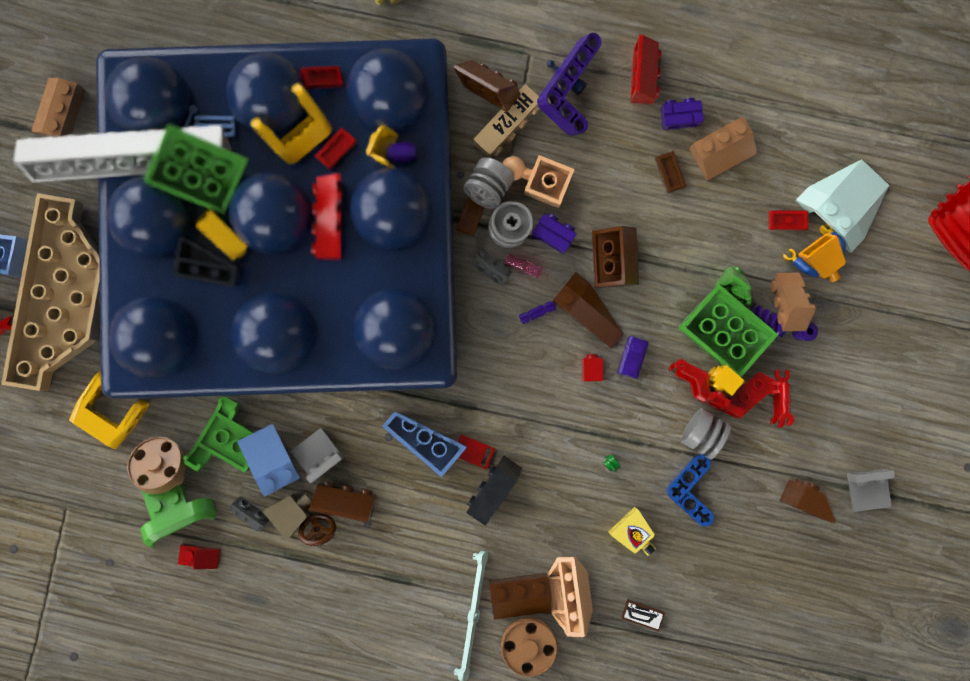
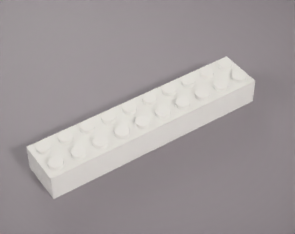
(98, 154)

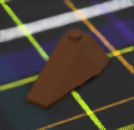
(585, 306)

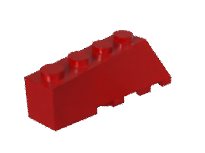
(328, 217)

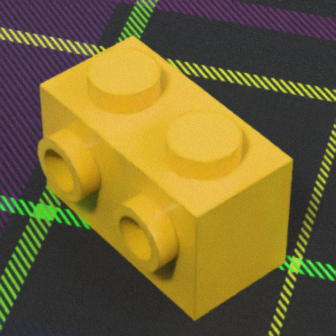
(724, 380)

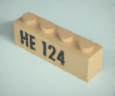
(505, 124)

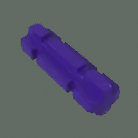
(537, 312)

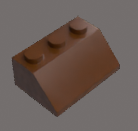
(488, 84)
(615, 257)
(808, 499)
(343, 501)
(520, 595)

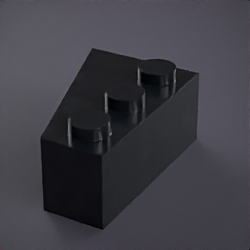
(203, 264)
(494, 490)

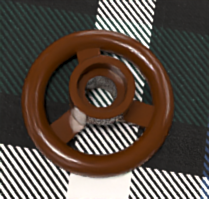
(318, 534)

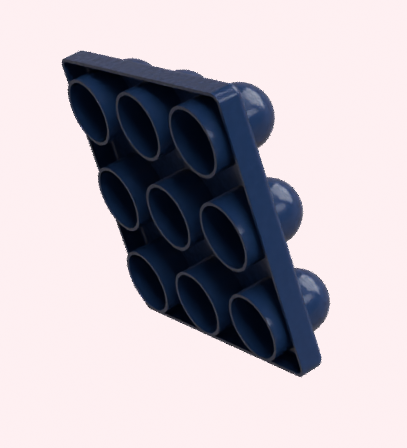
(294, 320)

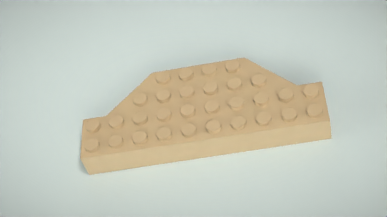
(56, 295)

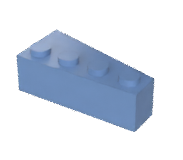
(427, 444)

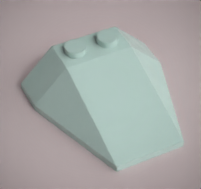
(847, 201)

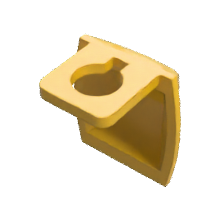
(379, 143)

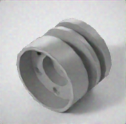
(488, 183)
(707, 434)

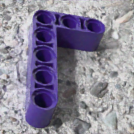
(566, 82)

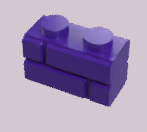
(681, 114)
(554, 233)
(632, 357)

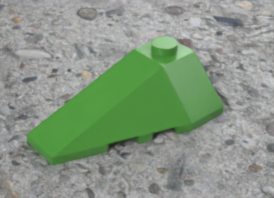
(736, 285)

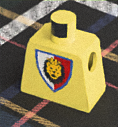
(634, 532)

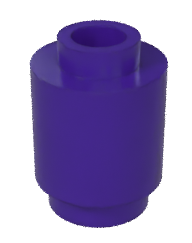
(401, 152)
(808, 335)

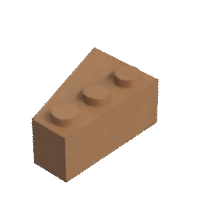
(792, 302)

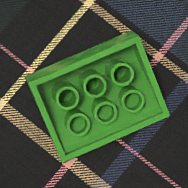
(195, 169)
(727, 331)

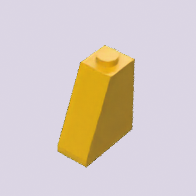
(221, 234)

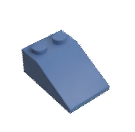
(12, 255)
(268, 459)

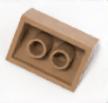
(58, 108)
(724, 148)

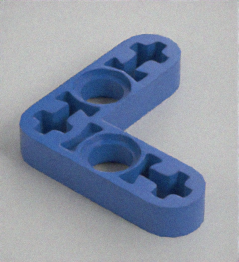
(685, 494)

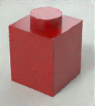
(592, 368)

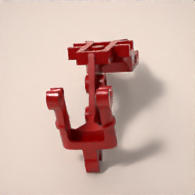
(745, 397)

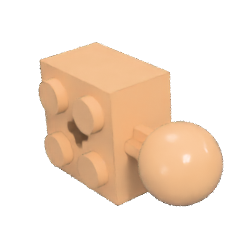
(542, 171)

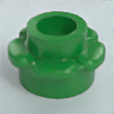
(611, 463)

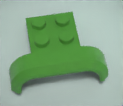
(220, 438)
(173, 512)

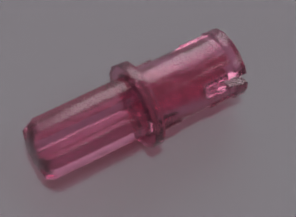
(523, 266)

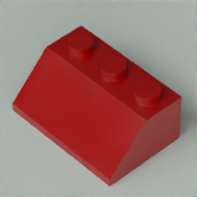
(645, 70)

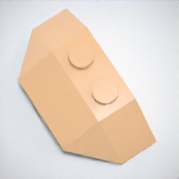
(570, 596)

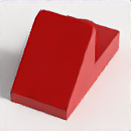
(199, 557)

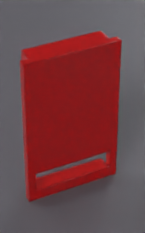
(475, 451)

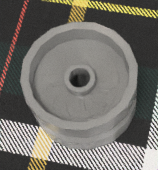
(501, 220)

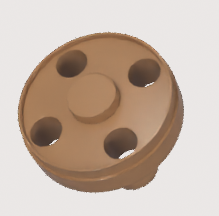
(157, 465)
(529, 646)

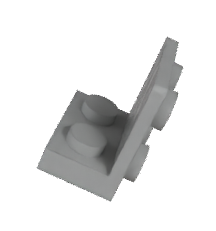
(317, 455)
(870, 489)

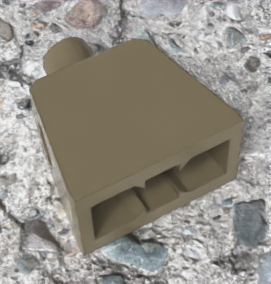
(289, 514)

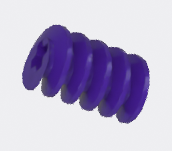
(769, 319)

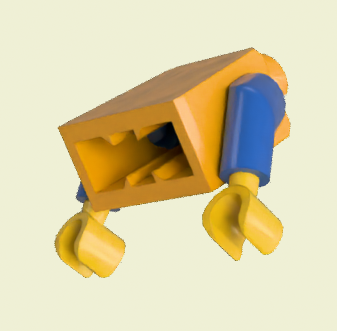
(821, 257)

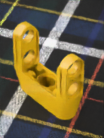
(301, 138)
(100, 426)

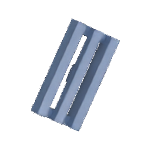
(232, 126)

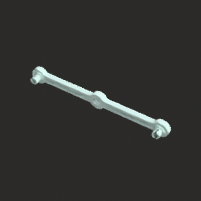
(473, 616)

